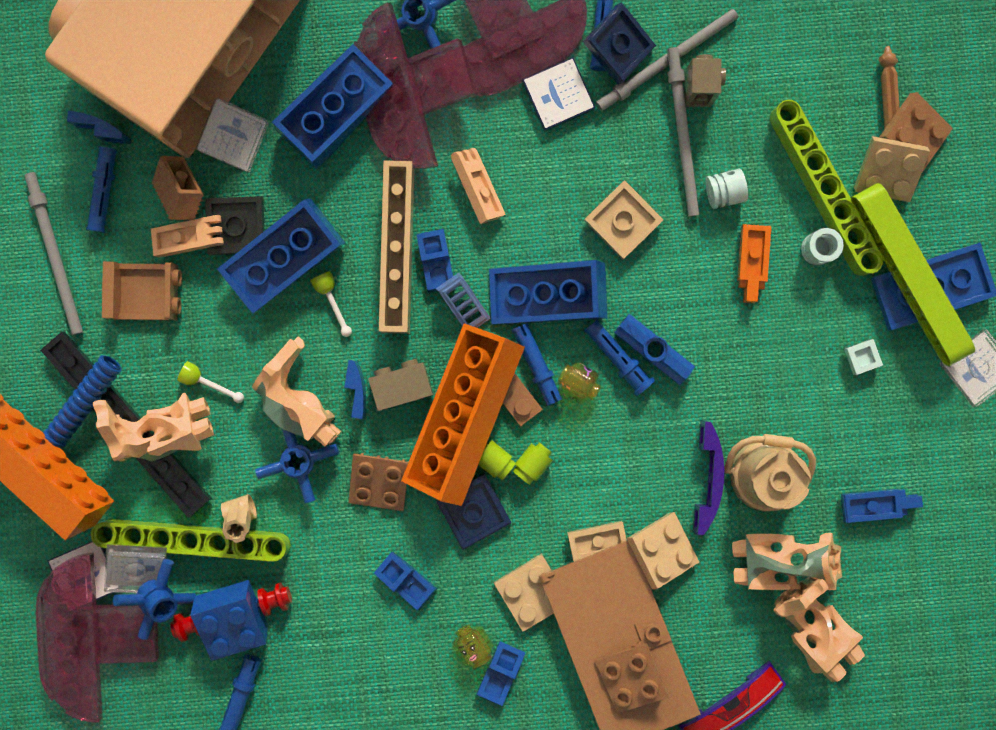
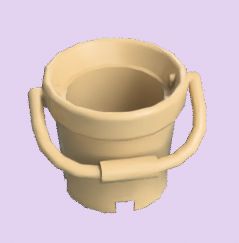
(769, 473)

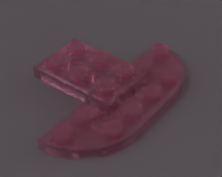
(519, 41)
(419, 87)
(80, 635)

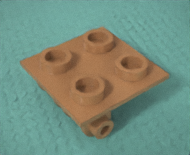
(377, 482)
(632, 678)

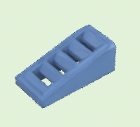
(452, 284)

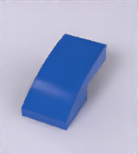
(102, 129)
(434, 258)
(355, 380)
(405, 580)
(500, 673)

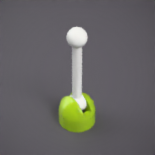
(324, 284)
(191, 375)

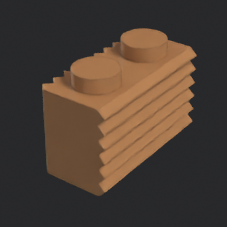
(177, 188)

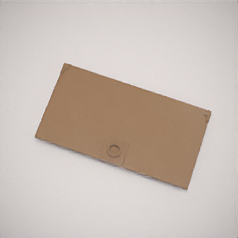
(603, 610)

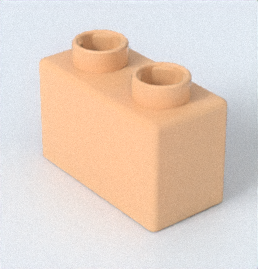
(163, 57)

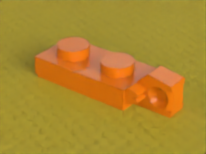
(753, 260)

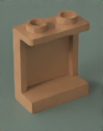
(141, 291)

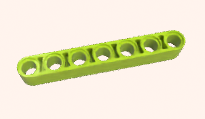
(825, 173)
(913, 275)
(178, 539)

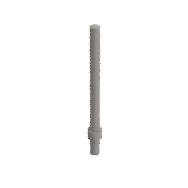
(676, 78)
(623, 90)
(39, 202)

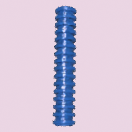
(82, 401)

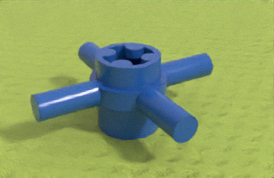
(425, 23)
(285, 464)
(155, 600)

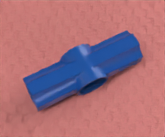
(668, 361)

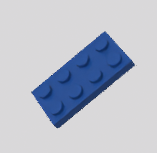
(961, 274)

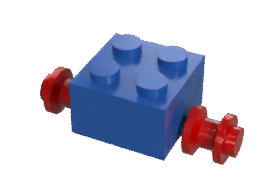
(231, 618)

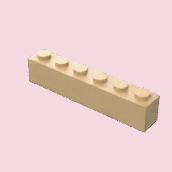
(396, 247)

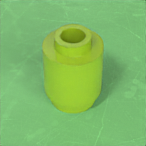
(496, 460)
(533, 463)

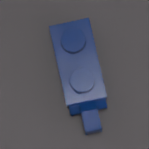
(878, 505)

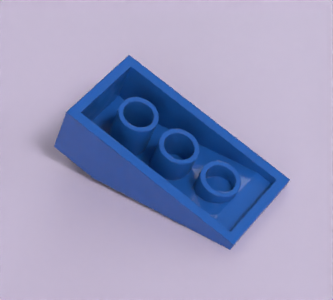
(332, 106)
(281, 255)
(548, 292)

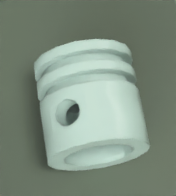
(726, 188)
(822, 246)

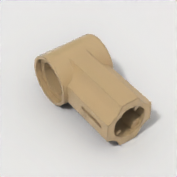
(237, 517)

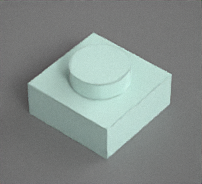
(863, 357)

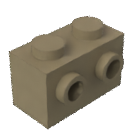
(703, 81)
(401, 385)

